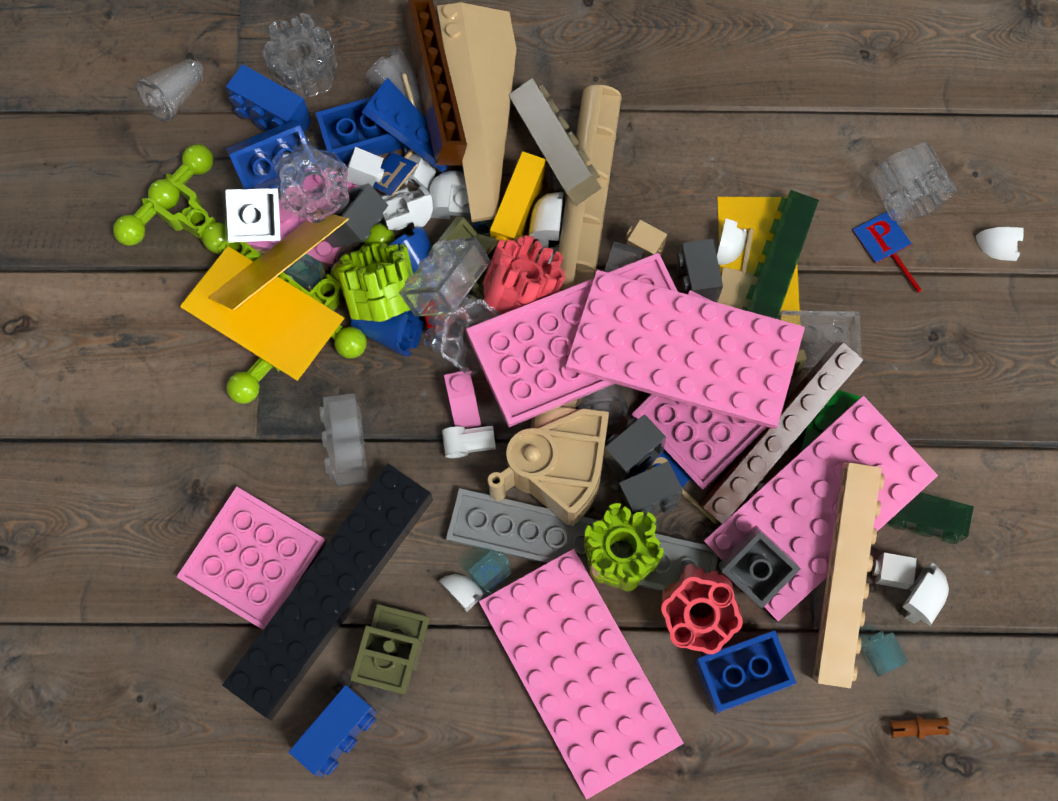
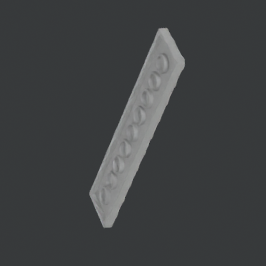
(541, 537)

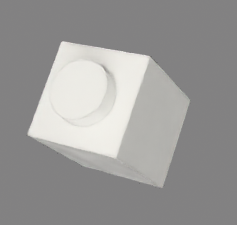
(364, 168)
(894, 570)

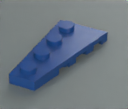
(401, 119)

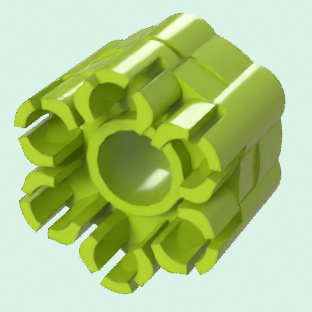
(375, 287)
(622, 526)

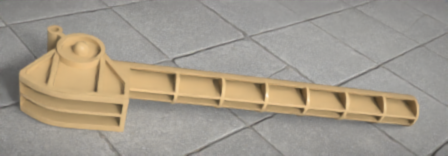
(564, 447)

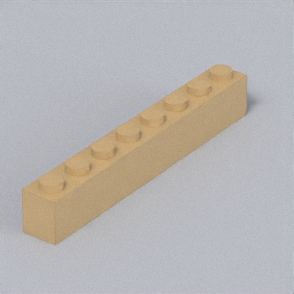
(847, 575)

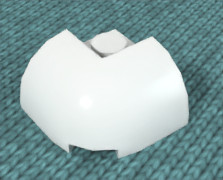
(449, 195)
(407, 208)
(547, 218)
(927, 595)

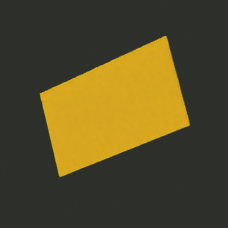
(755, 214)
(275, 261)
(273, 324)

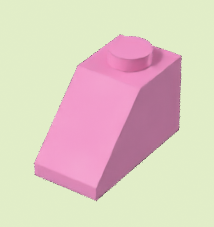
(462, 400)

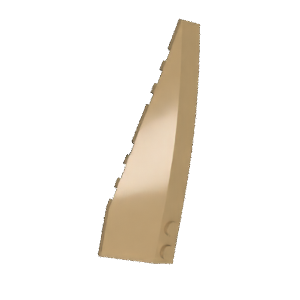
(482, 69)

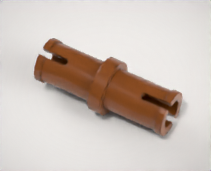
(919, 727)

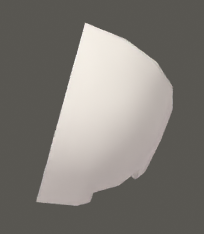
(423, 173)
(731, 242)
(1000, 242)
(463, 590)

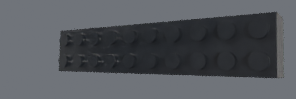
(328, 592)

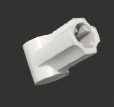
(461, 441)

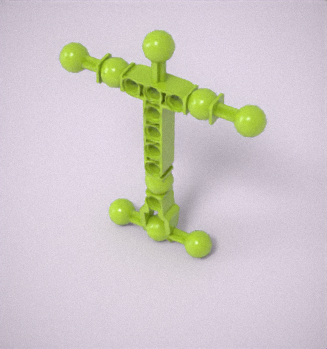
(165, 194)

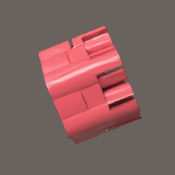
(519, 276)
(704, 633)

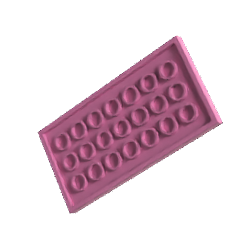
(529, 347)
(686, 349)
(802, 498)
(580, 673)

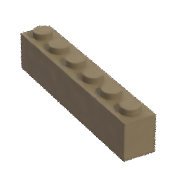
(555, 142)

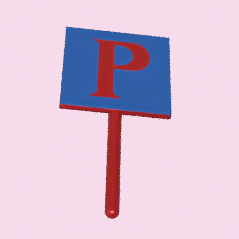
(884, 239)

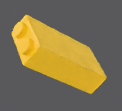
(520, 198)

